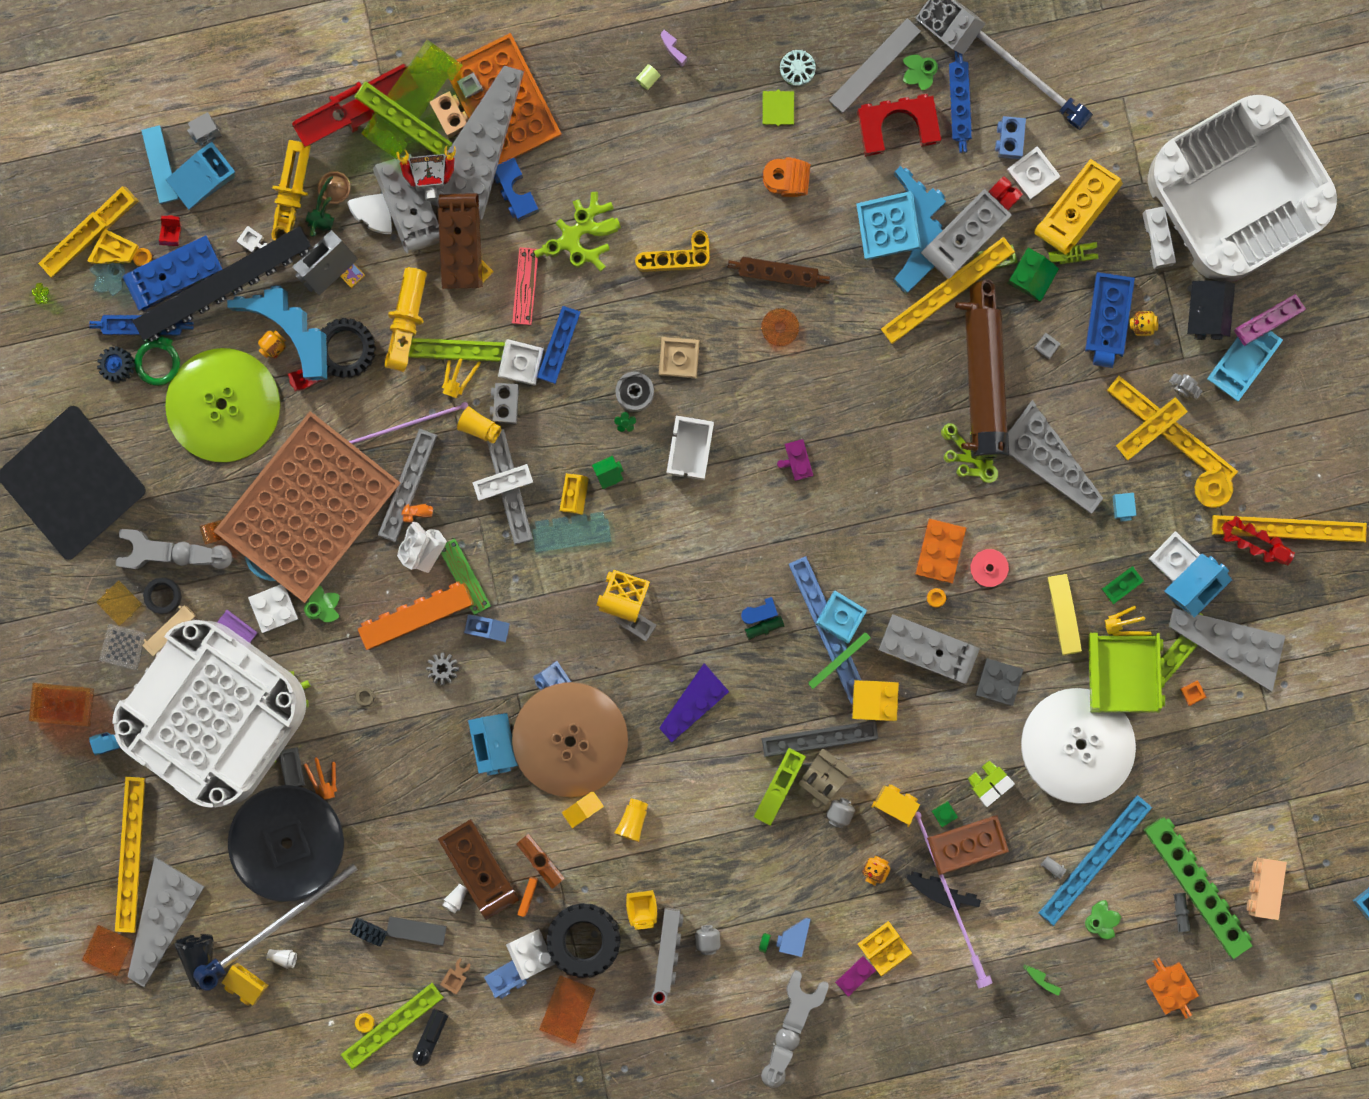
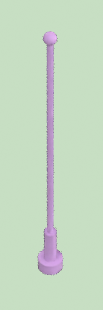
(464, 405)
(983, 979)

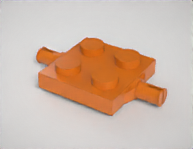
(1172, 988)

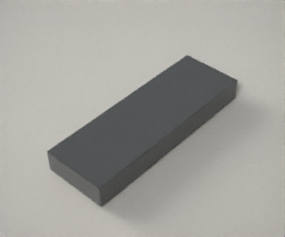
(416, 930)

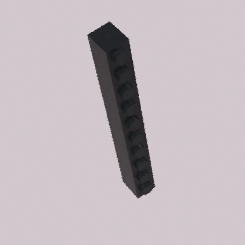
(223, 283)

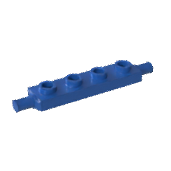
(960, 102)
(124, 325)

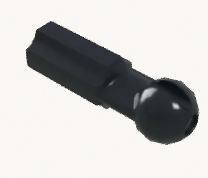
(429, 1038)

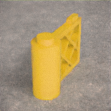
(621, 604)

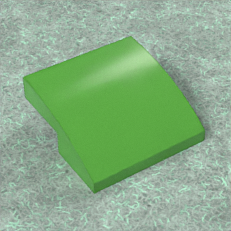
(1039, 976)

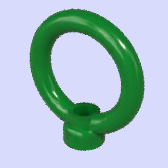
(162, 343)

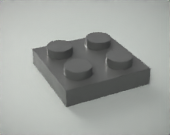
(999, 682)

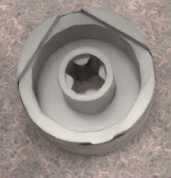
(629, 401)

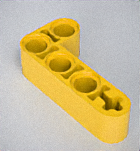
(672, 264)

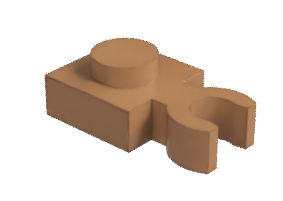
(454, 979)

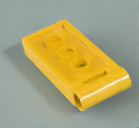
(1084, 200)

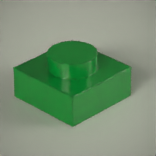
(944, 814)

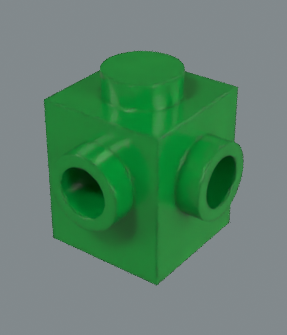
(608, 472)

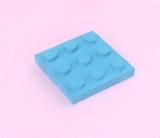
(888, 225)

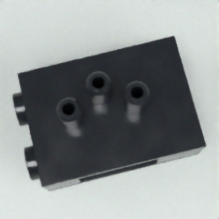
(1211, 309)

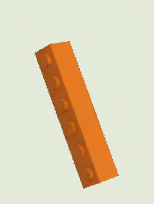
(415, 616)

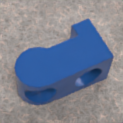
(754, 615)

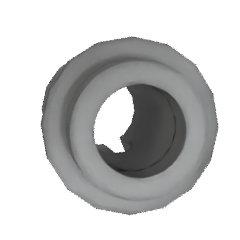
(1053, 867)

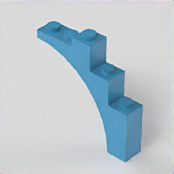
(925, 206)
(309, 344)

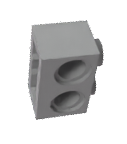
(203, 129)
(509, 403)
(642, 628)

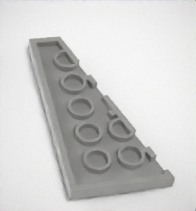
(1239, 646)

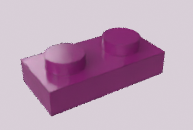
(855, 976)

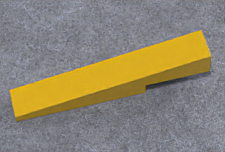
(88, 231)

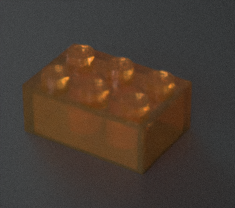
(61, 704)

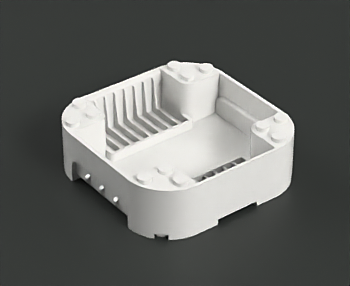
(1243, 187)
(210, 714)

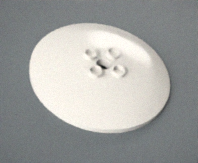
(1057, 763)

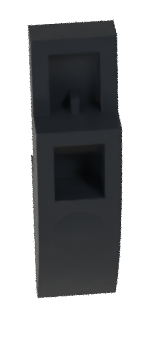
(934, 889)

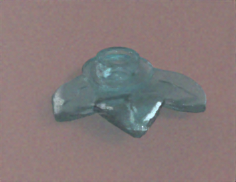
(105, 278)

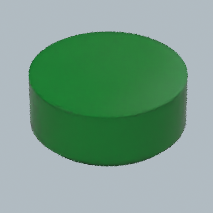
(764, 944)

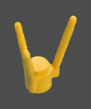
(452, 387)
(1113, 624)

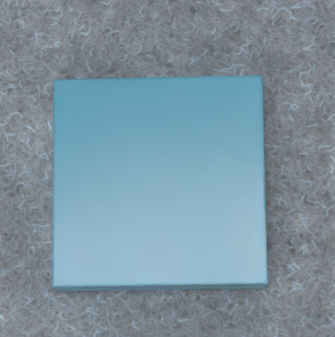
(841, 617)

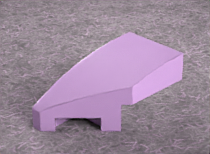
(669, 42)

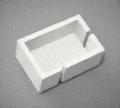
(691, 447)

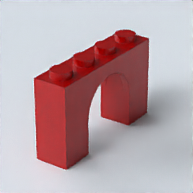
(920, 109)

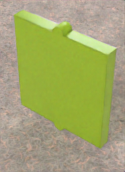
(778, 108)

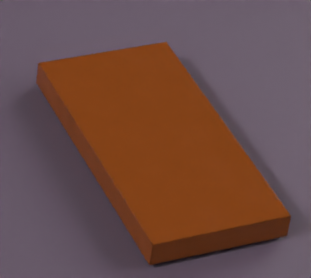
(967, 844)

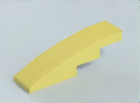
(1064, 614)

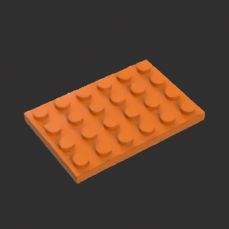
(531, 118)

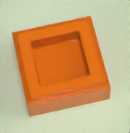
(1193, 693)

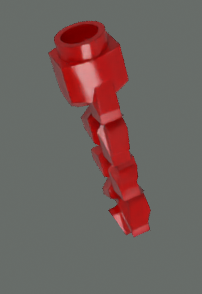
(1277, 552)

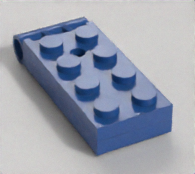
(182, 270)

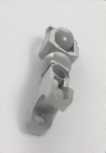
(179, 553)
(788, 1038)

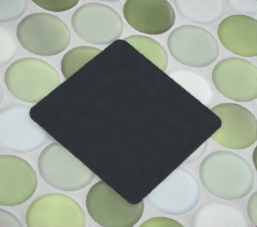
(71, 482)

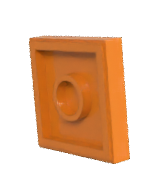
(532, 883)

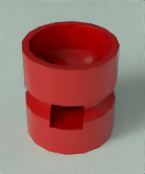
(1005, 193)

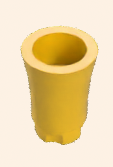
(478, 425)
(632, 820)

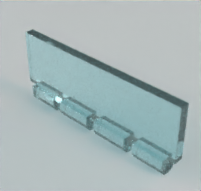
(570, 535)

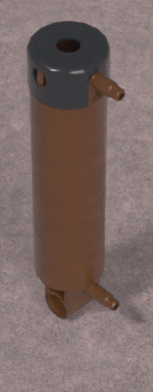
(985, 374)

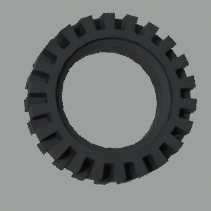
(368, 347)

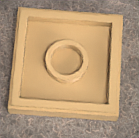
(679, 357)

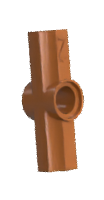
(548, 871)

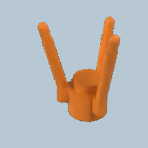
(324, 789)

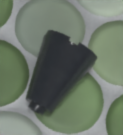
(193, 953)

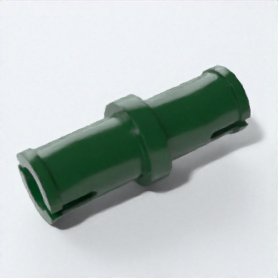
(764, 627)

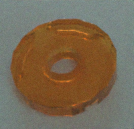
(771, 319)

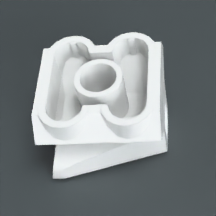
(421, 547)

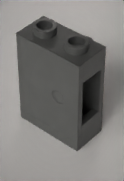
(324, 263)

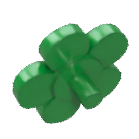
(625, 422)

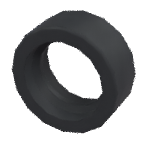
(164, 610)

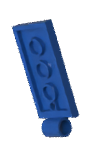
(1109, 317)

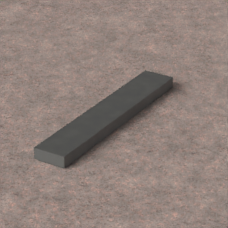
(820, 738)

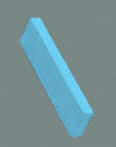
(159, 163)

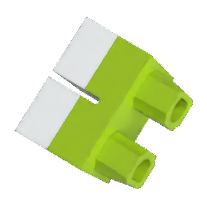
(982, 787)

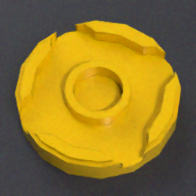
(1213, 488)

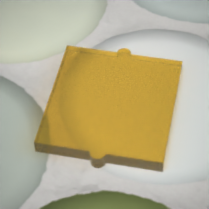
(119, 603)

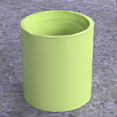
(647, 77)

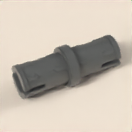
(1181, 912)

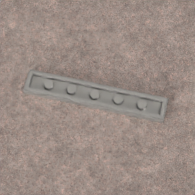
(874, 66)
(408, 484)
(512, 499)

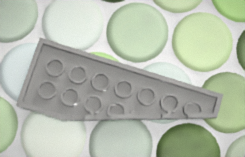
(483, 139)

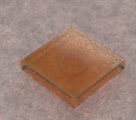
(107, 950)

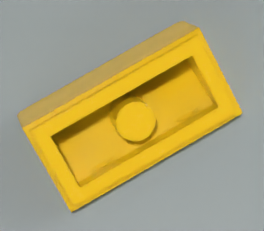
(574, 493)

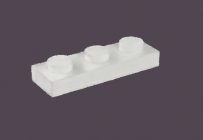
(502, 482)

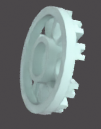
(797, 67)

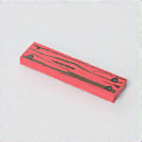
(525, 287)

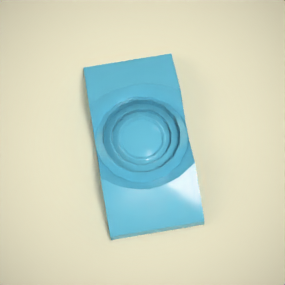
(1243, 364)

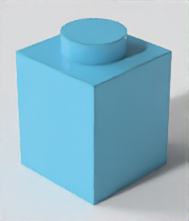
(1124, 506)

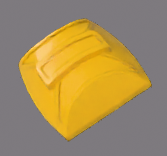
(641, 909)

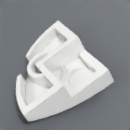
(373, 212)

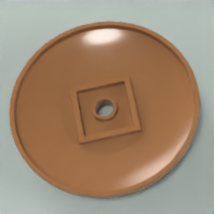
(576, 712)

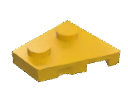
(112, 249)

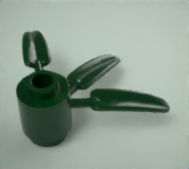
(318, 219)

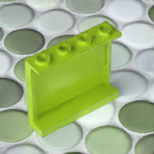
(1126, 673)

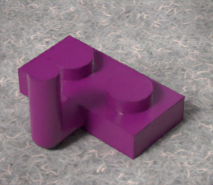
(797, 460)

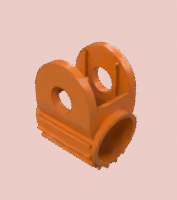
(794, 180)

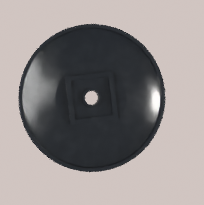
(257, 843)

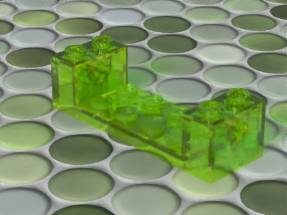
(413, 93)

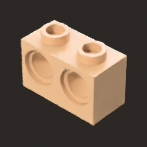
(446, 116)

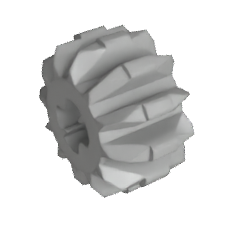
(443, 675)

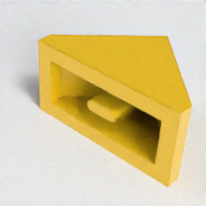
(582, 809)

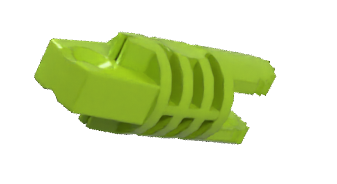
(1075, 255)

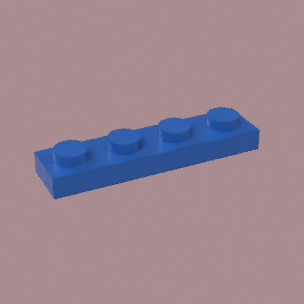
(559, 344)

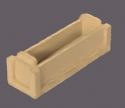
(158, 640)

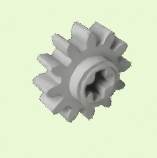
(1185, 386)

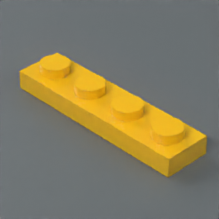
(1151, 428)

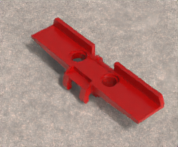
(321, 122)

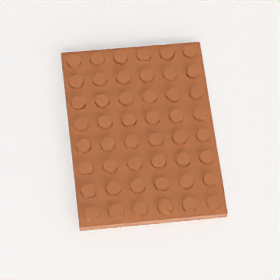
(307, 507)

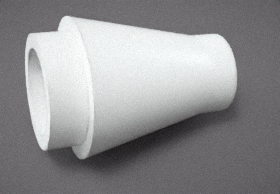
(455, 899)
(284, 958)

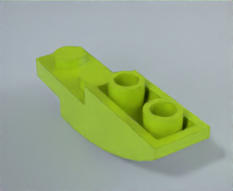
(779, 786)

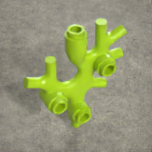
(571, 234)

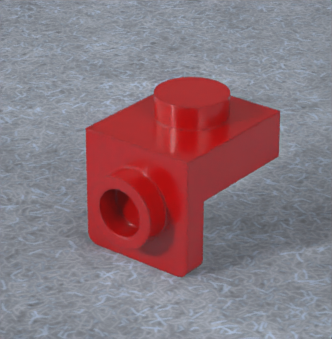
(170, 231)
(300, 383)

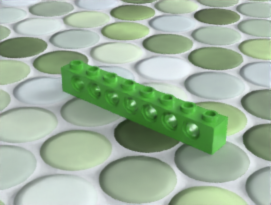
(1232, 947)

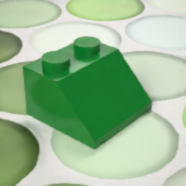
(1033, 274)

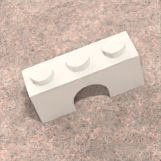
(1161, 244)

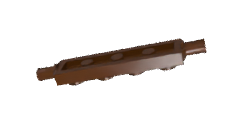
(778, 272)

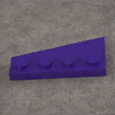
(696, 700)

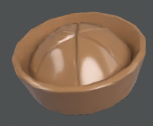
(338, 188)

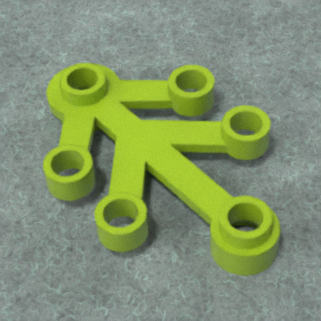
(982, 467)

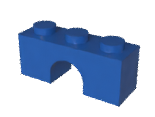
(521, 205)

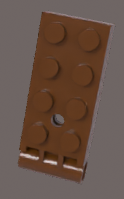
(460, 252)
(472, 860)

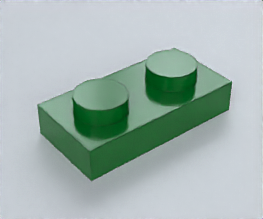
(1122, 585)

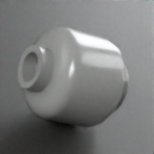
(840, 812)
(707, 940)

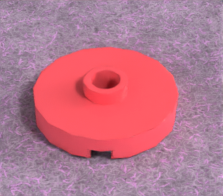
(980, 573)

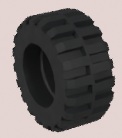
(557, 940)

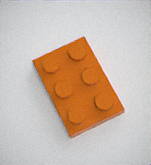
(940, 551)

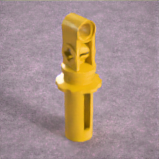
(289, 199)
(405, 318)

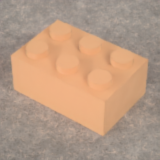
(1266, 888)

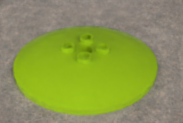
(250, 409)

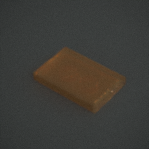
(567, 1009)

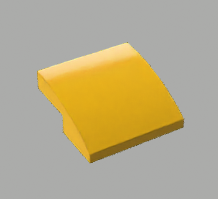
(885, 949)

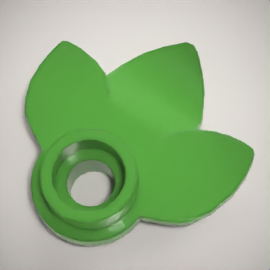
(917, 73)
(325, 604)
(1105, 920)

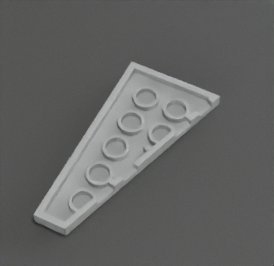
(1044, 453)
(165, 908)

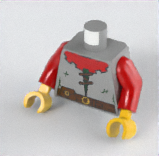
(428, 172)

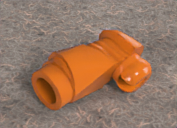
(416, 511)

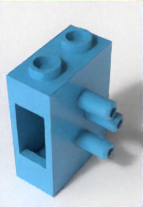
(1198, 585)
(492, 744)

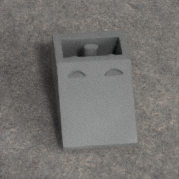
(951, 23)

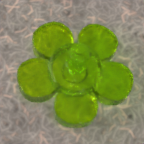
(40, 293)

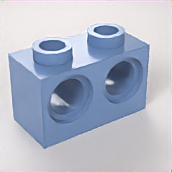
(1015, 138)

